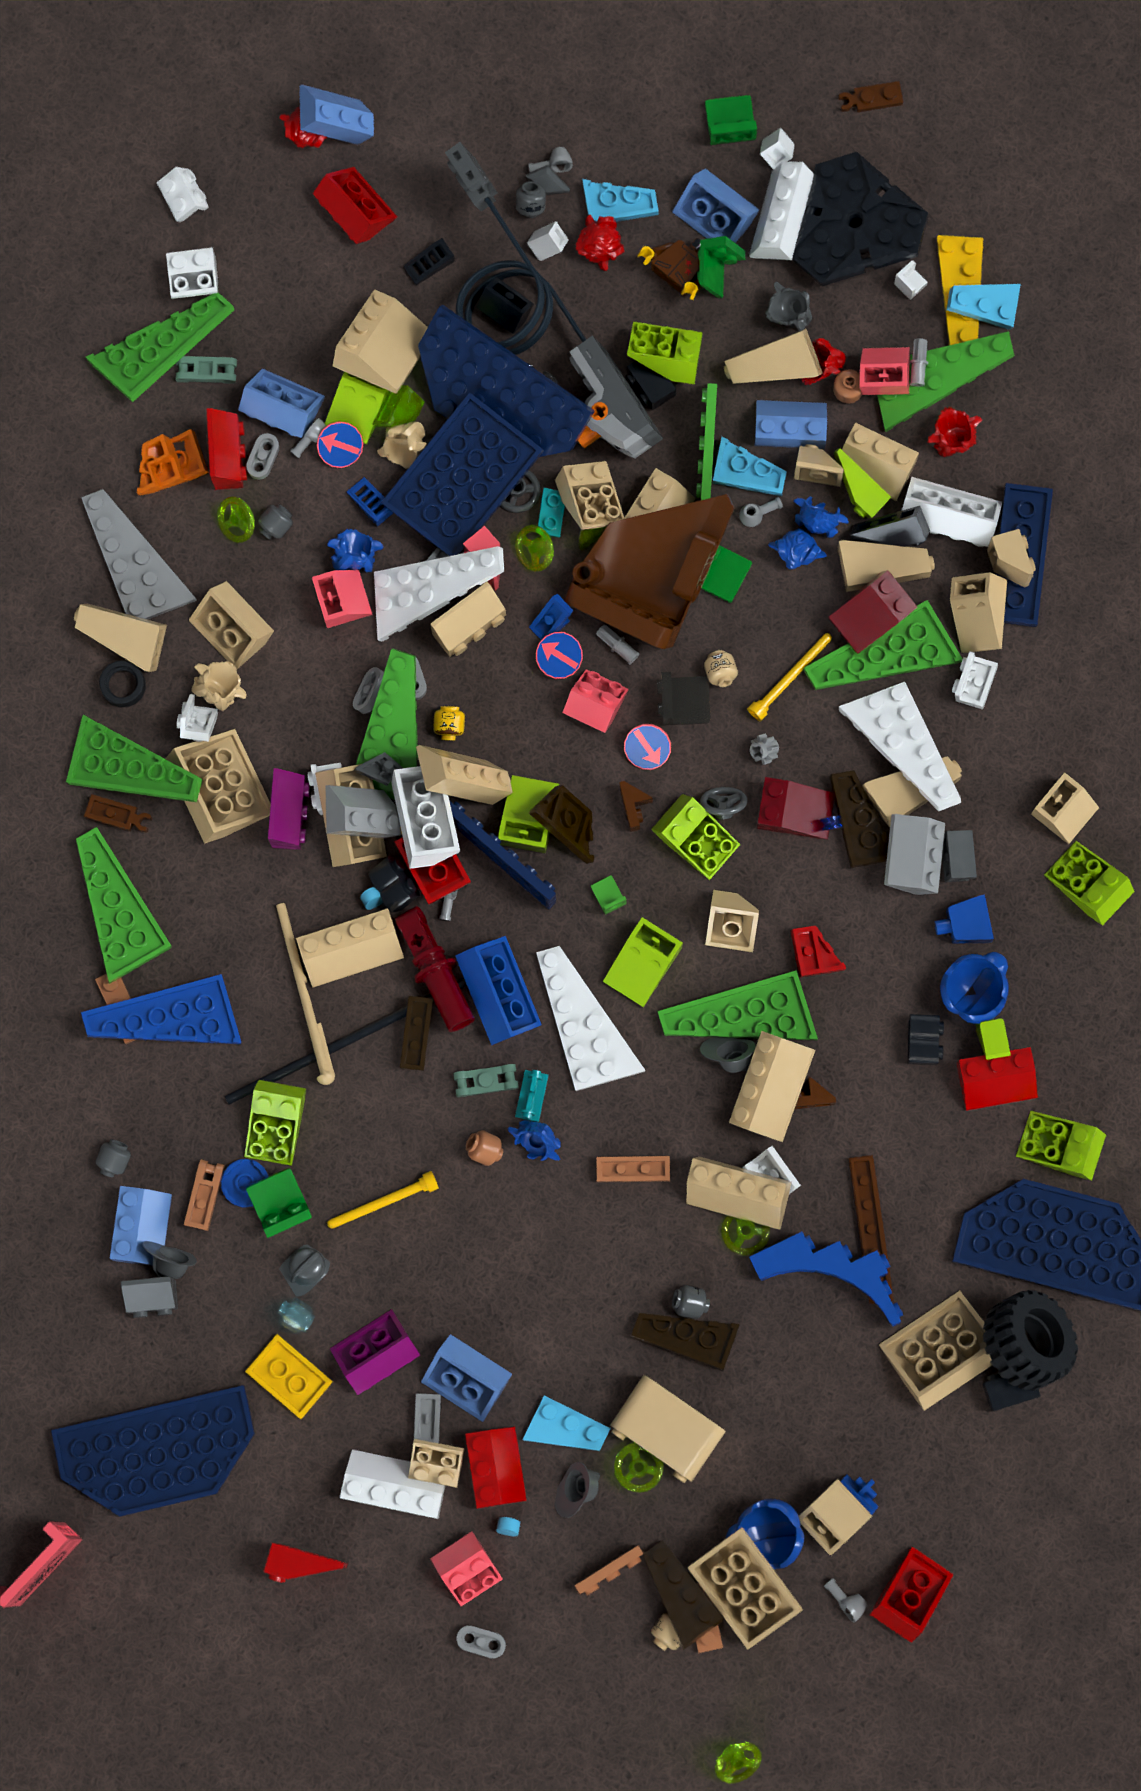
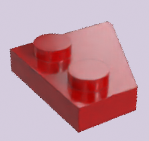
(813, 953)

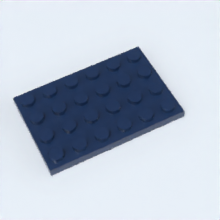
(462, 476)

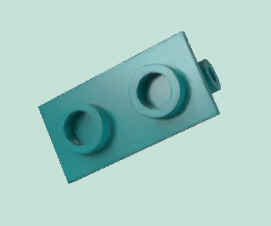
(551, 512)
(531, 1095)

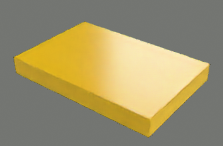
(289, 1376)

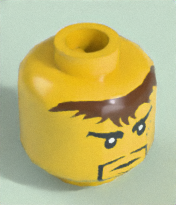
(449, 722)

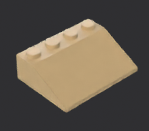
(381, 343)
(229, 789)
(939, 1350)
(745, 1588)

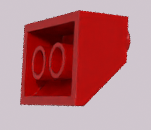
(353, 204)
(226, 449)
(997, 1079)
(495, 1467)

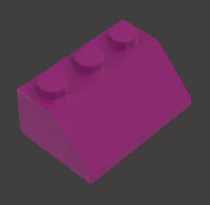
(288, 810)
(374, 1352)

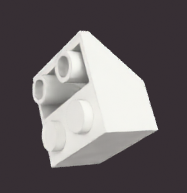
(192, 273)

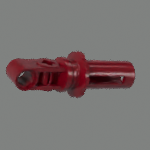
(435, 970)

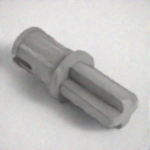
(918, 362)
(617, 644)

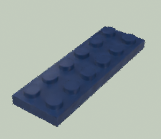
(1029, 511)
(503, 858)

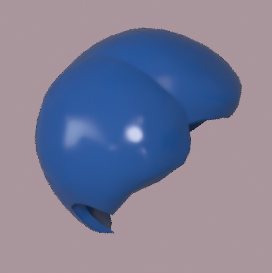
(989, 981)
(778, 1522)

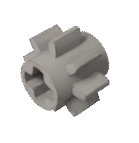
(764, 749)

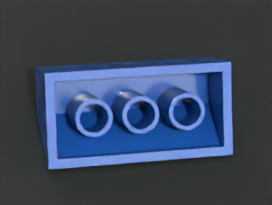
(498, 990)

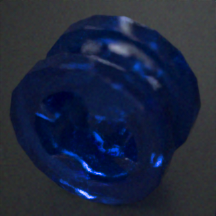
(831, 823)

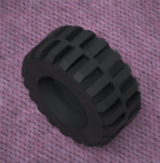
(1011, 1349)

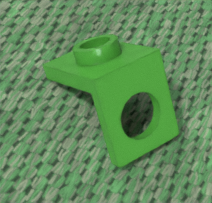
(608, 895)

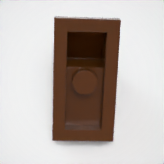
(631, 798)
(817, 1096)

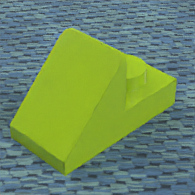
(993, 1038)

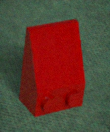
(438, 879)
(292, 1563)
(912, 1595)

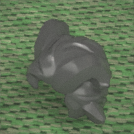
(789, 307)

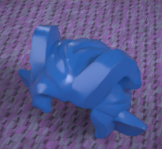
(818, 519)
(797, 549)
(354, 550)
(537, 1139)

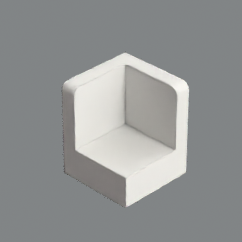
(777, 148)
(547, 241)
(909, 280)

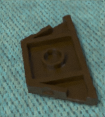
(567, 820)

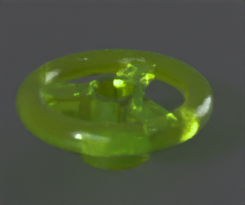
(240, 518)
(536, 547)
(736, 1246)
(625, 1481)
(736, 1760)

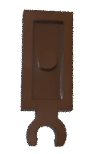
(873, 97)
(115, 814)

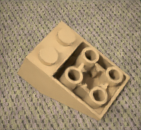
(589, 494)
(979, 611)

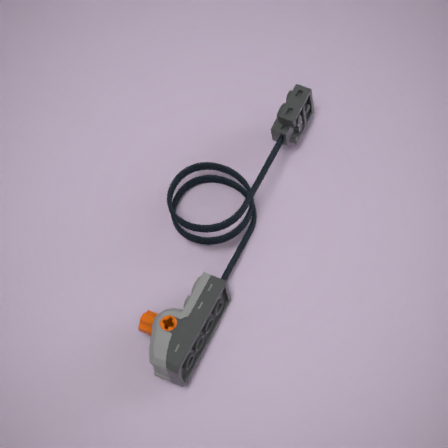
(618, 412)

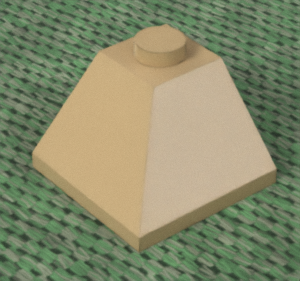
(817, 466)
(731, 922)

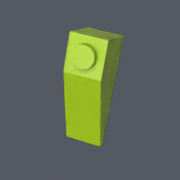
(861, 488)

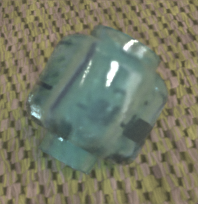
(295, 1315)

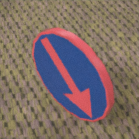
(339, 444)
(559, 655)
(647, 746)

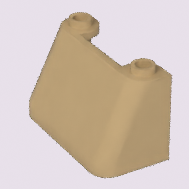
(667, 1428)

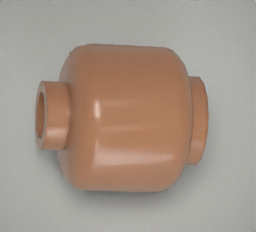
(847, 386)
(484, 1148)

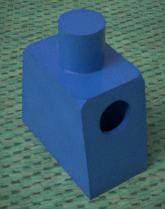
(967, 922)

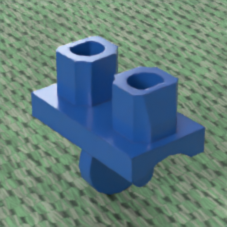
(862, 1492)

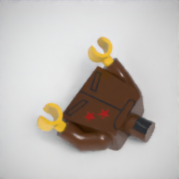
(675, 265)

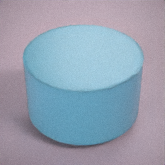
(371, 898)
(508, 1526)

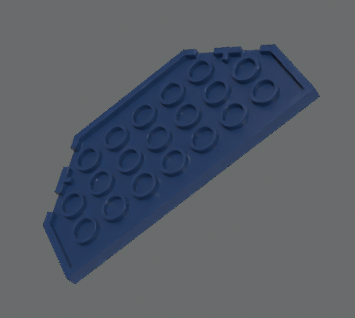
(466, 360)
(1055, 1242)
(157, 1451)

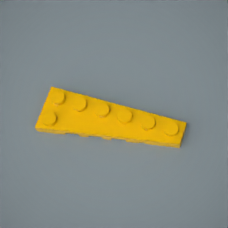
(959, 265)

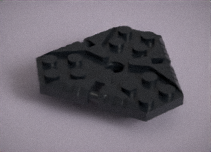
(848, 194)

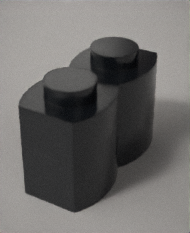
(394, 883)
(924, 1039)

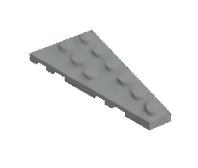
(139, 573)

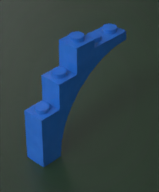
(797, 1256)

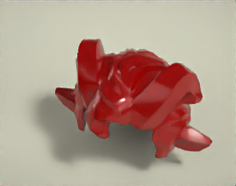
(300, 138)
(600, 241)
(830, 360)
(954, 432)

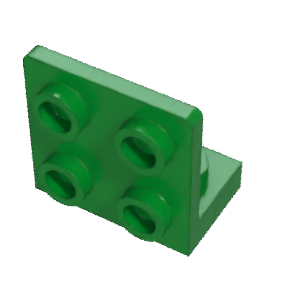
(730, 120)
(712, 257)
(726, 574)
(278, 1202)

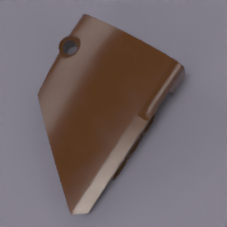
(651, 569)

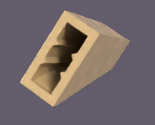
(779, 360)
(865, 561)
(125, 634)
(899, 796)

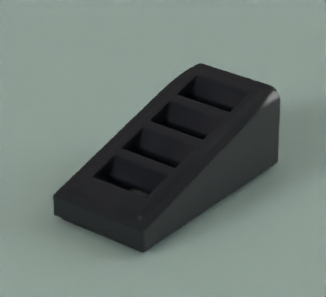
(433, 268)

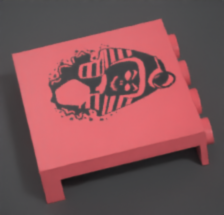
(64, 1542)

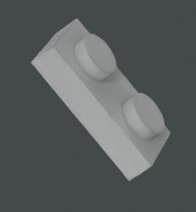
(427, 1417)

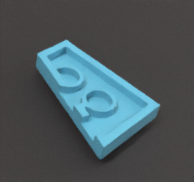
(619, 201)
(986, 303)
(745, 471)
(565, 1427)

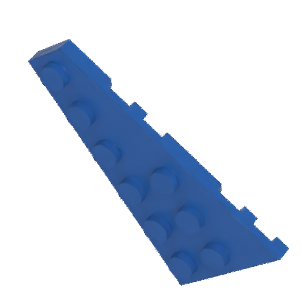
(181, 1013)

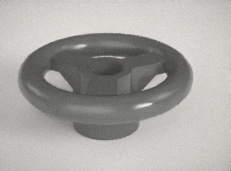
(534, 487)
(723, 805)

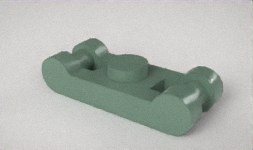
(206, 369)
(486, 1080)

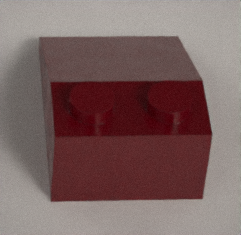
(872, 611)
(794, 808)

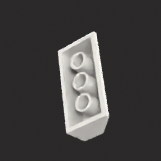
(782, 211)
(954, 511)
(423, 819)
(386, 1484)

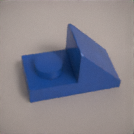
(552, 617)

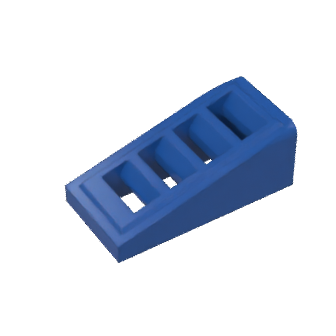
(377, 518)

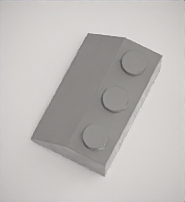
(360, 812)
(914, 854)

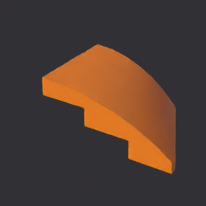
(164, 469)

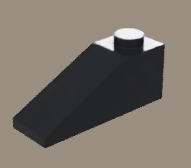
(896, 529)

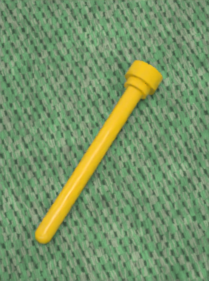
(761, 706)
(425, 1183)

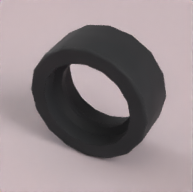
(115, 667)

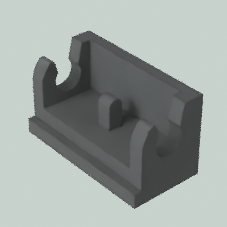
(958, 856)

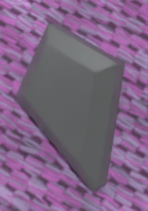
(548, 180)
(379, 768)

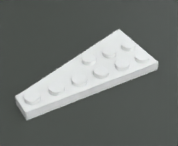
(424, 587)
(901, 736)
(588, 1036)

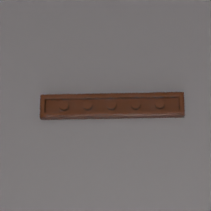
(868, 1210)

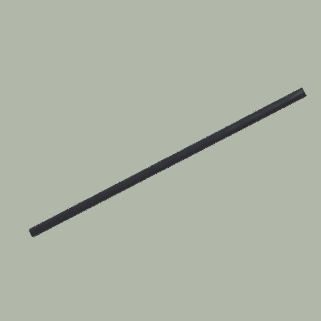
(333, 1047)

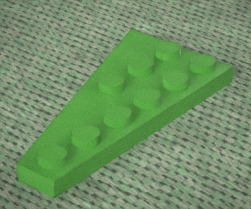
(156, 348)
(946, 371)
(707, 442)
(909, 646)
(393, 717)
(118, 764)
(122, 920)
(743, 1012)

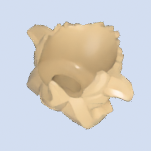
(403, 443)
(218, 684)

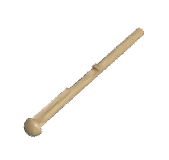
(316, 1031)

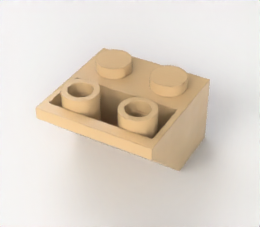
(1010, 557)
(1065, 808)
(436, 1463)
(834, 1517)

